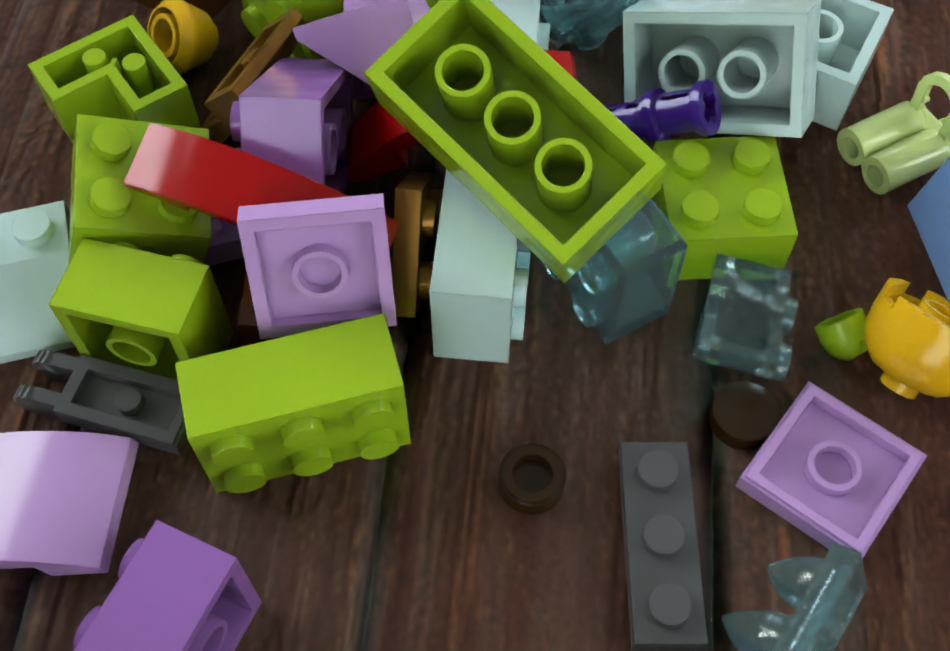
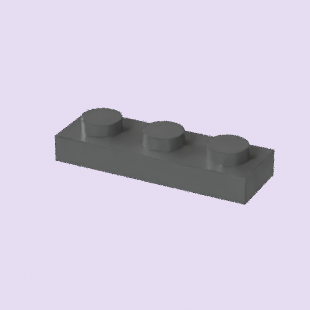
(661, 548)

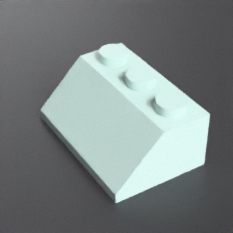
(31, 267)

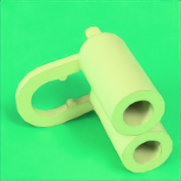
(899, 140)

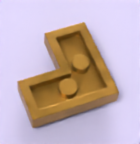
(419, 213)

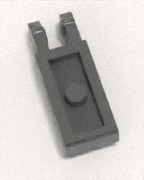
(109, 400)

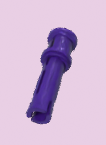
(677, 112)

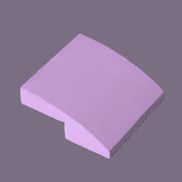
(62, 499)

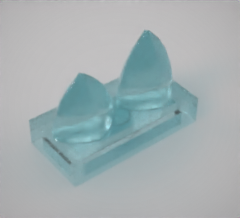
(824, 600)

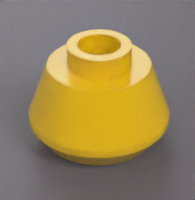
(183, 34)

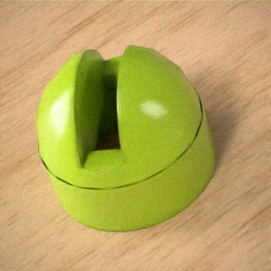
(843, 334)

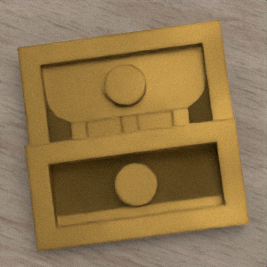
(267, 48)

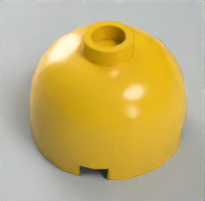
(910, 340)

